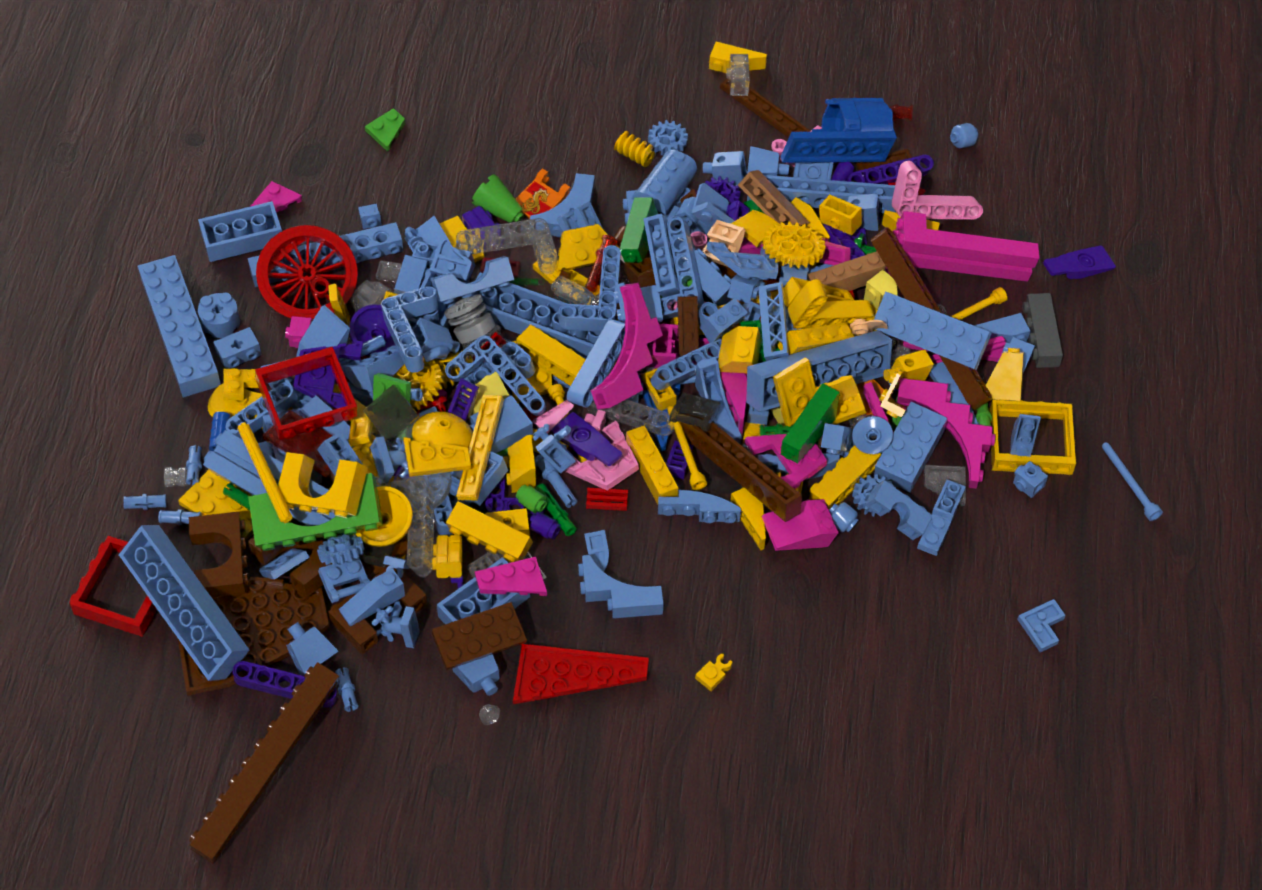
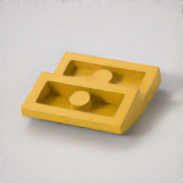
(755, 226)

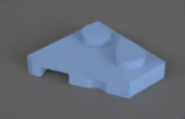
(450, 260)

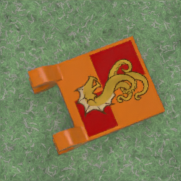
(539, 197)

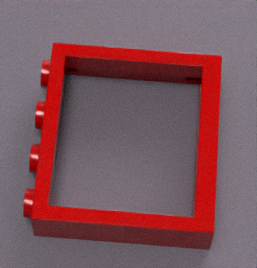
(297, 366)
(77, 601)

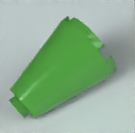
(498, 200)

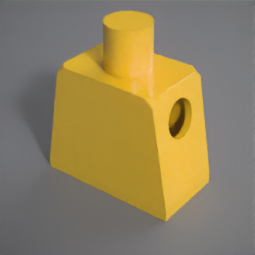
(915, 366)

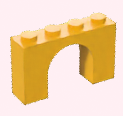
(340, 499)

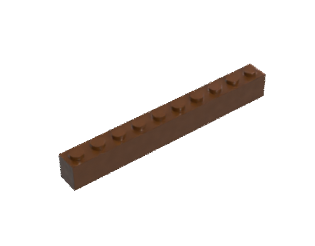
(264, 763)

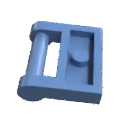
(342, 574)

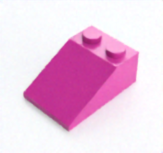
(735, 392)
(807, 530)

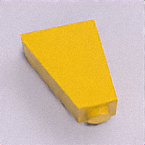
(1007, 376)

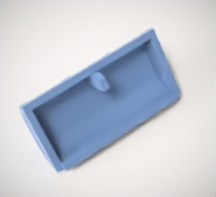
(668, 180)

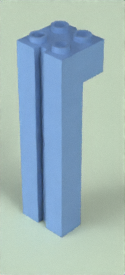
(233, 463)

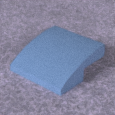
(579, 217)

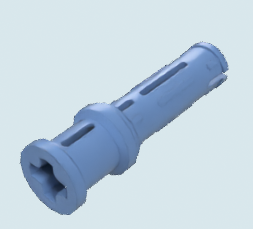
(552, 474)

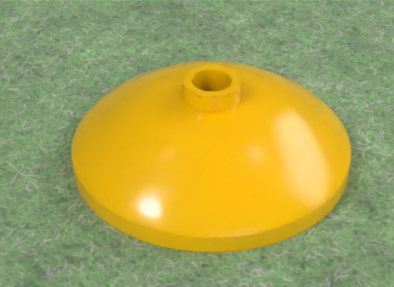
(442, 429)
(399, 513)

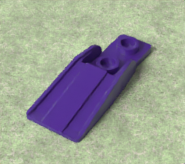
(1080, 263)
(587, 440)

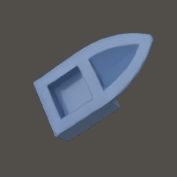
(598, 548)

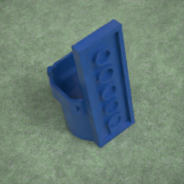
(849, 133)

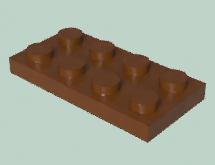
(478, 636)

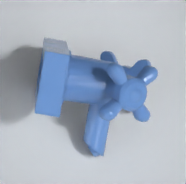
(552, 449)
(388, 461)
(406, 626)

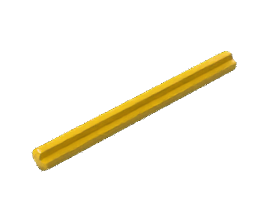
(264, 473)

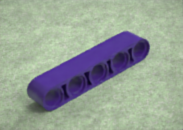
(880, 175)
(272, 685)

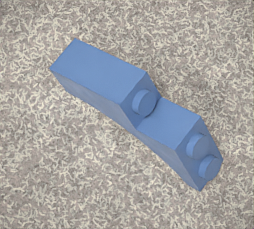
(580, 194)
(710, 387)
(621, 598)

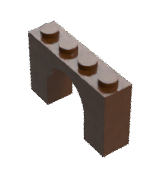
(226, 530)
(304, 578)
(361, 634)

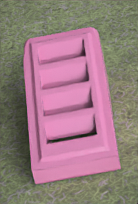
(553, 416)

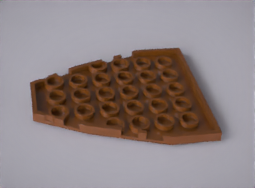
(263, 624)

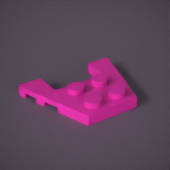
(806, 468)

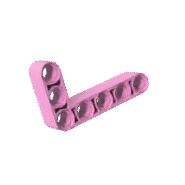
(965, 206)

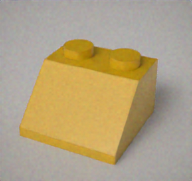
(739, 349)
(521, 464)

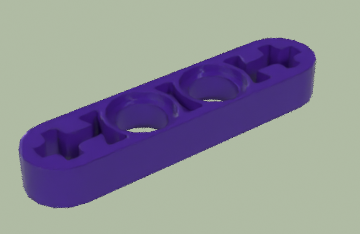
(842, 238)

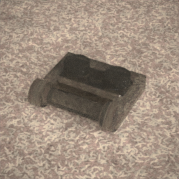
(697, 407)

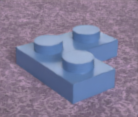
(1038, 622)

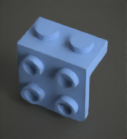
(710, 206)
(651, 299)

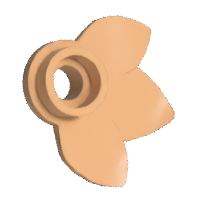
(862, 326)

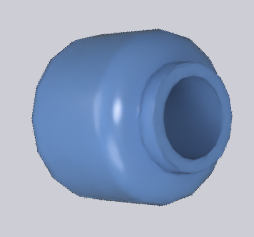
(964, 135)
(843, 516)

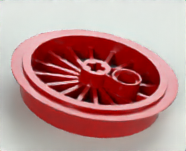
(284, 244)

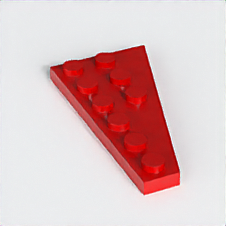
(561, 671)

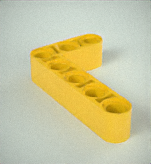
(813, 310)

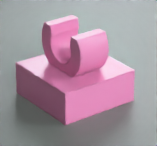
(597, 421)

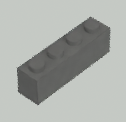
(1042, 330)

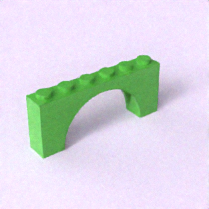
(271, 532)

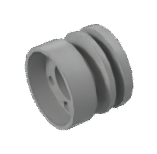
(470, 320)

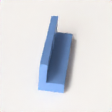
(769, 321)

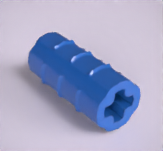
(218, 426)

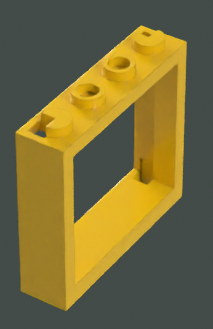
(1048, 464)

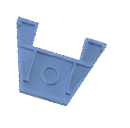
(745, 264)

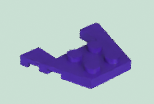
(321, 380)

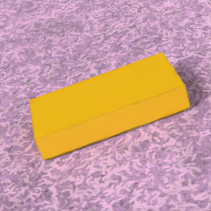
(360, 431)

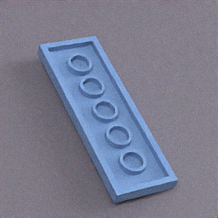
(932, 330)

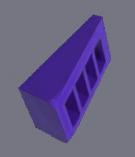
(454, 406)
(677, 472)

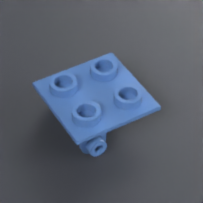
(428, 232)

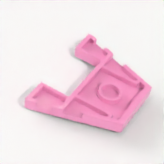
(601, 474)

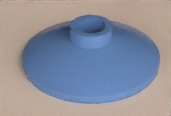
(870, 427)

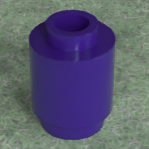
(544, 525)

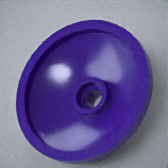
(368, 323)

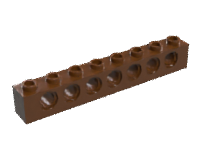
(745, 469)

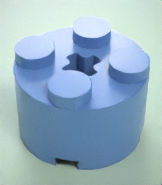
(218, 315)

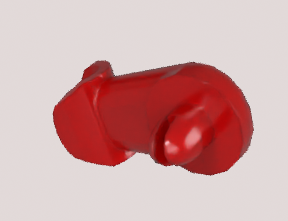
(438, 402)

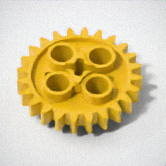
(793, 245)
(427, 379)

